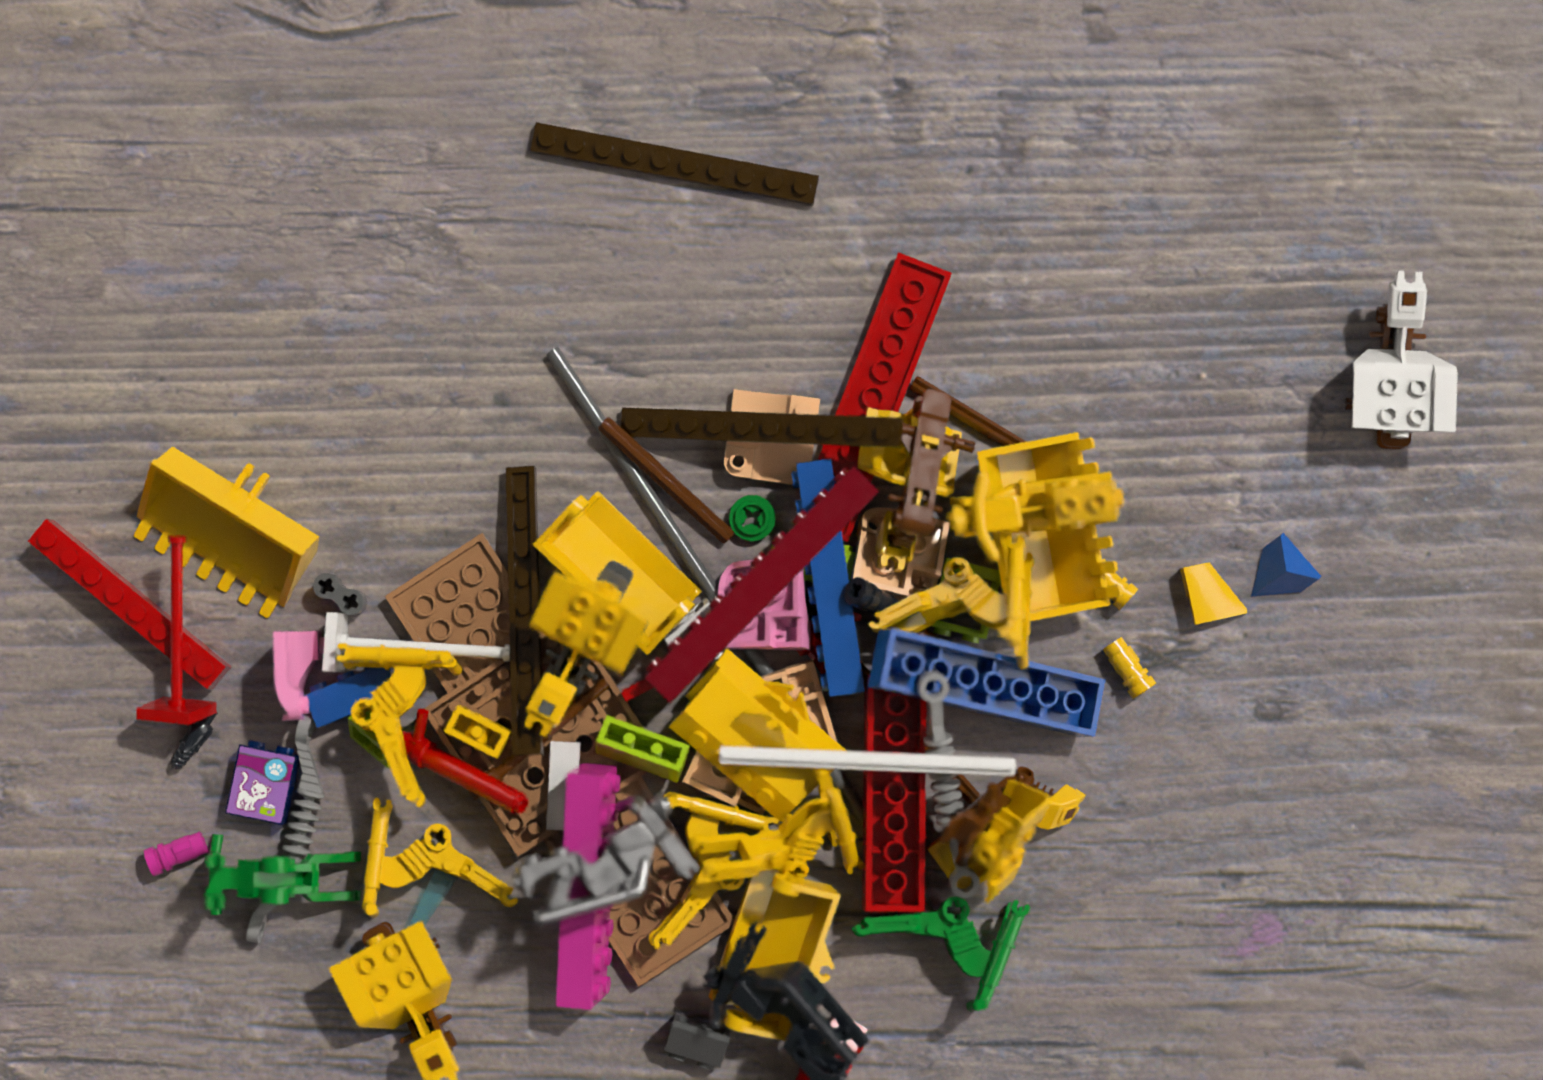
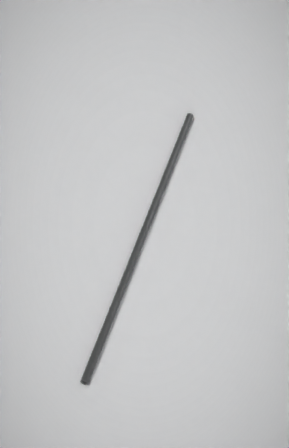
(682, 546)

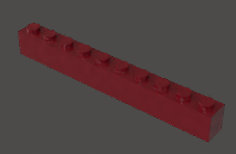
(762, 584)

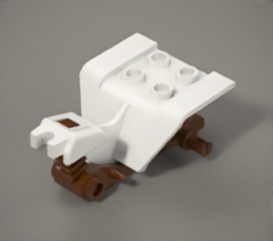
(1398, 387)

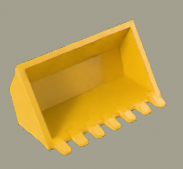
(225, 528)
(1068, 562)

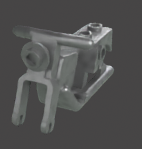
(618, 874)

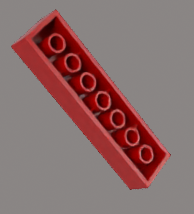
(893, 805)

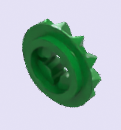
(766, 519)

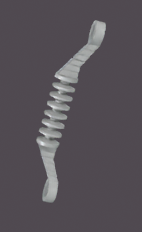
(311, 789)
(946, 797)

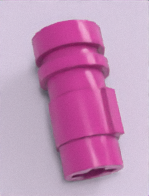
(174, 853)

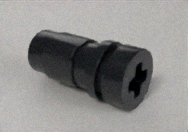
(867, 596)

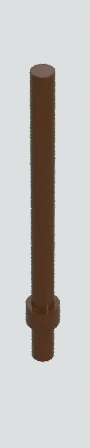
(574, 709)

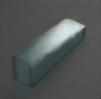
(433, 896)

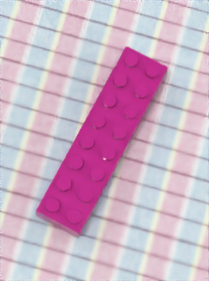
(585, 937)

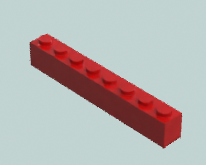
(126, 601)

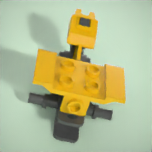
(591, 625)

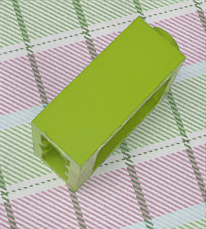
(969, 634)

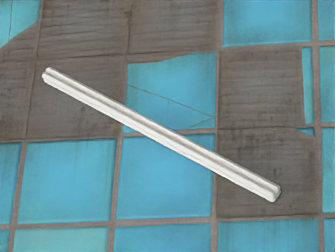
(867, 760)

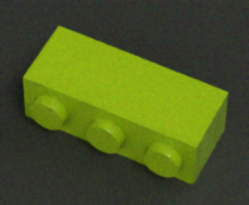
(642, 749)

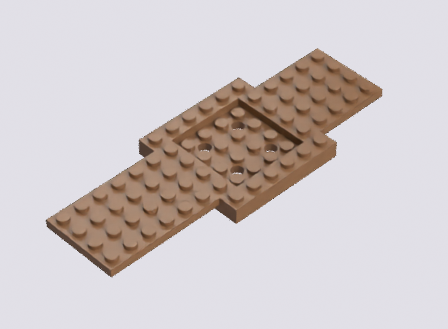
(468, 604)

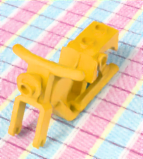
(1035, 507)

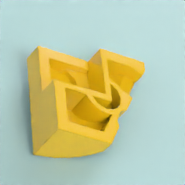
(1209, 594)

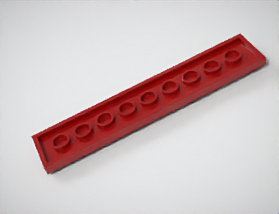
(889, 352)

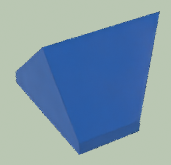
(1283, 569)

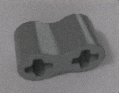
(340, 594)

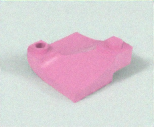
(781, 623)
(293, 660)

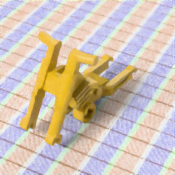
(970, 594)
(395, 699)
(703, 821)
(791, 844)
(418, 861)

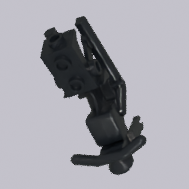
(792, 992)

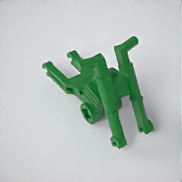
(271, 878)
(960, 940)

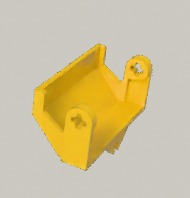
(596, 532)
(743, 710)
(796, 922)

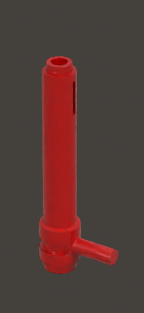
(425, 754)

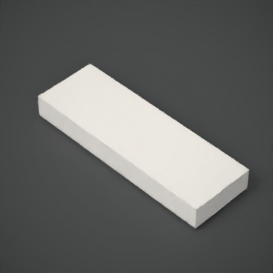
(563, 758)

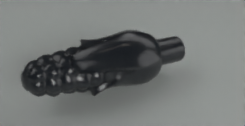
(192, 741)

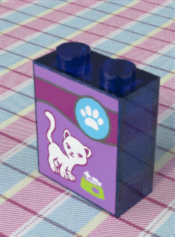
(263, 782)

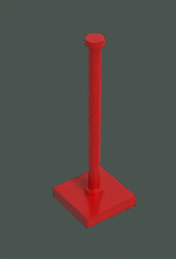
(176, 708)

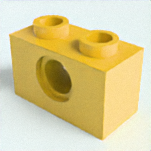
(478, 731)

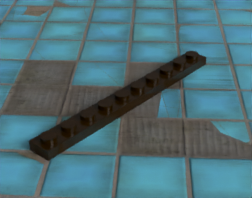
(674, 163)
(763, 427)
(523, 603)

